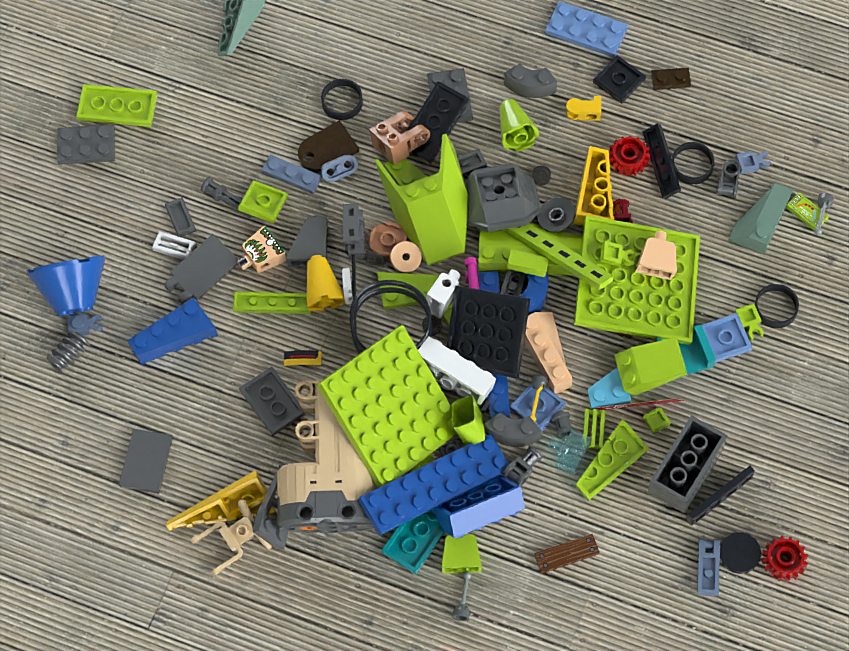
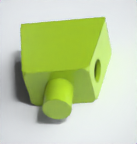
(461, 555)

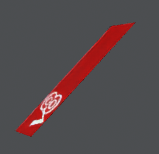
(639, 404)

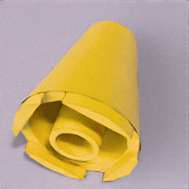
(322, 285)

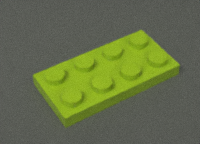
(117, 105)

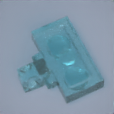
(570, 451)

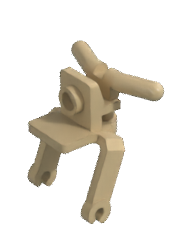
(234, 535)

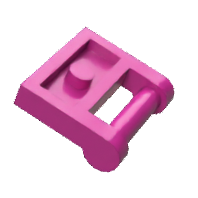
(471, 276)

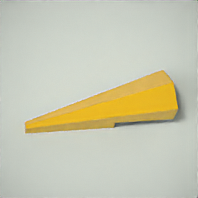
(224, 504)

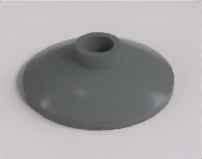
(556, 208)

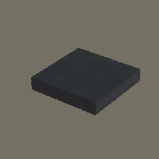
(619, 79)

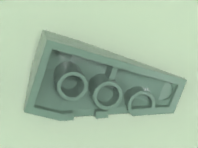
(237, 21)
(760, 222)

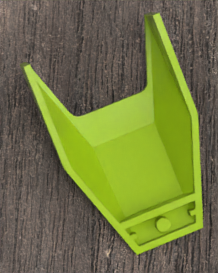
(432, 208)

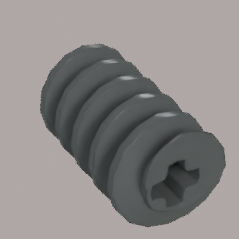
(67, 351)

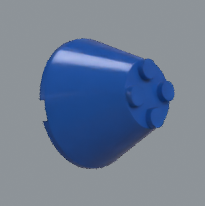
(69, 284)

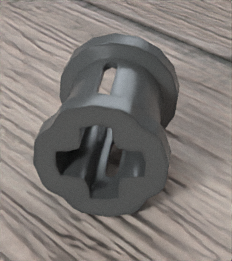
(563, 424)

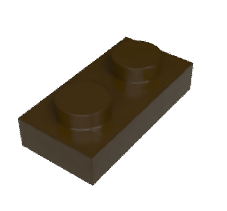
(671, 78)

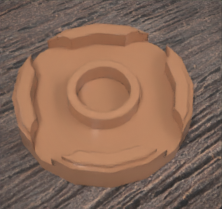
(385, 237)

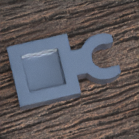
(750, 162)
(82, 324)

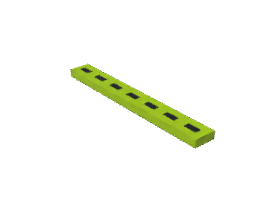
(562, 255)

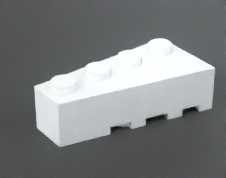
(455, 371)

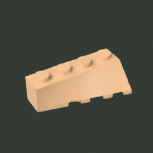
(546, 350)

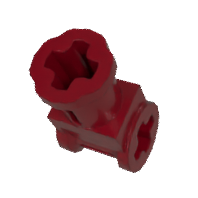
(622, 205)

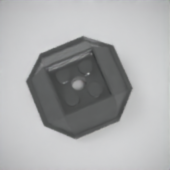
(501, 198)

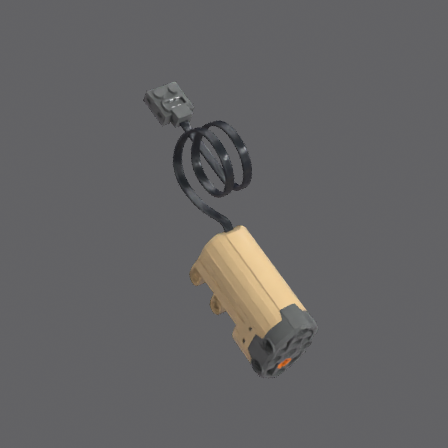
(326, 492)

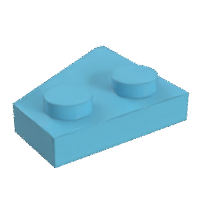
(608, 391)

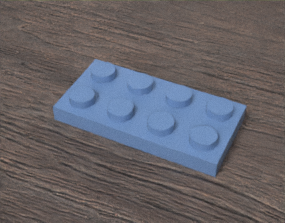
(586, 29)

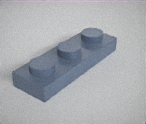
(291, 174)

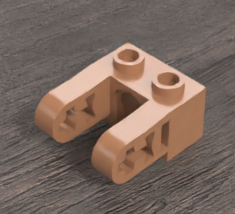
(391, 143)

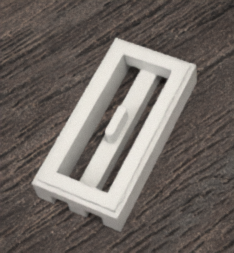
(174, 253)
(347, 287)

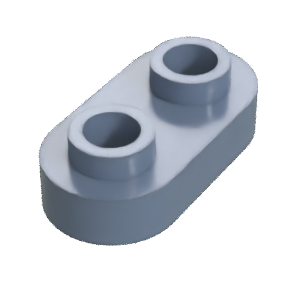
(339, 169)

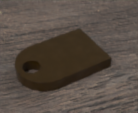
(326, 146)

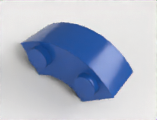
(536, 290)

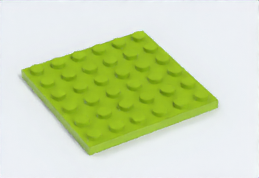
(637, 301)
(389, 406)

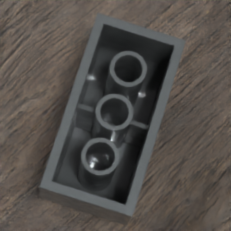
(687, 464)

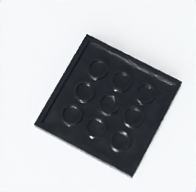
(489, 329)

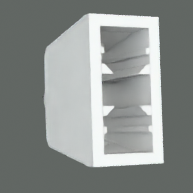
(442, 292)

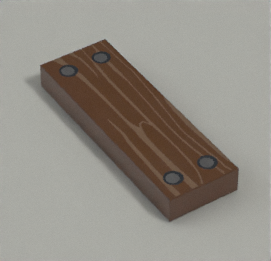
(566, 553)

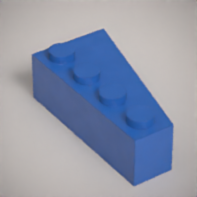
(173, 332)

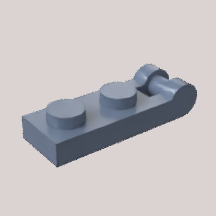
(708, 567)

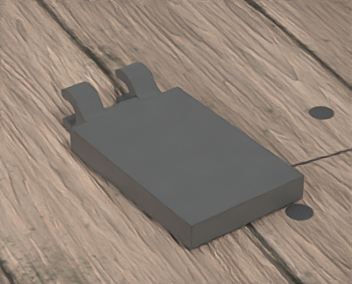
(202, 269)

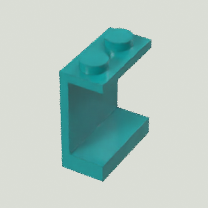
(699, 354)

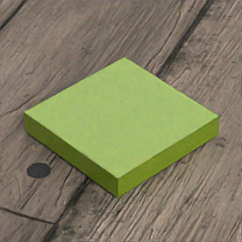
(263, 201)

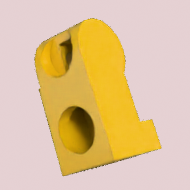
(584, 109)

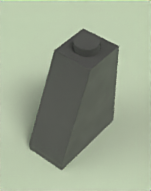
(309, 242)

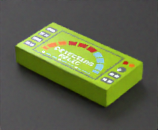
(806, 211)

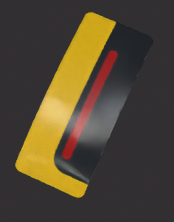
(302, 357)

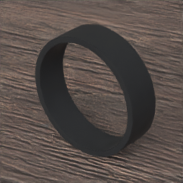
(336, 83)
(698, 146)
(782, 288)

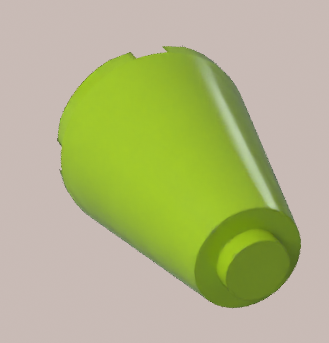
(516, 127)

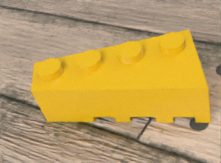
(595, 187)

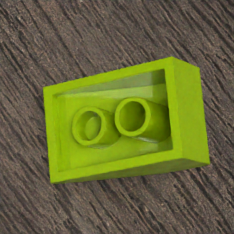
(650, 365)

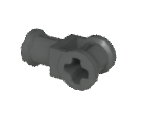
(521, 468)

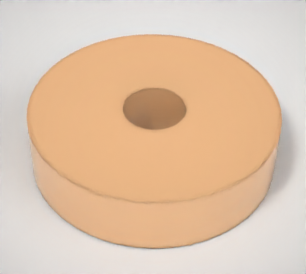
(399, 263)

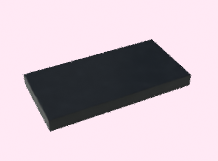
(439, 116)

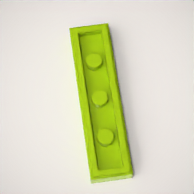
(270, 302)

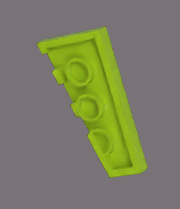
(422, 282)
(614, 458)

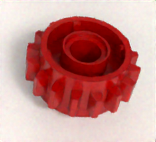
(629, 165)
(782, 569)

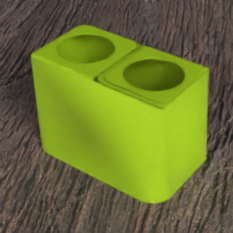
(468, 420)

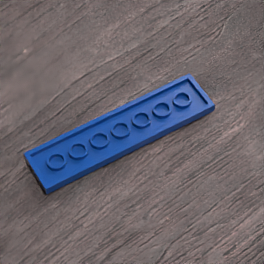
(433, 485)

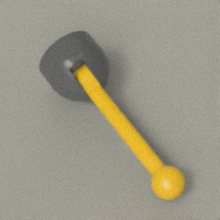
(538, 383)

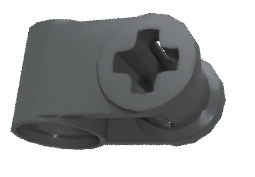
(729, 182)

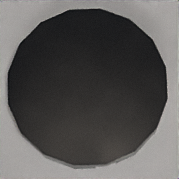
(740, 553)

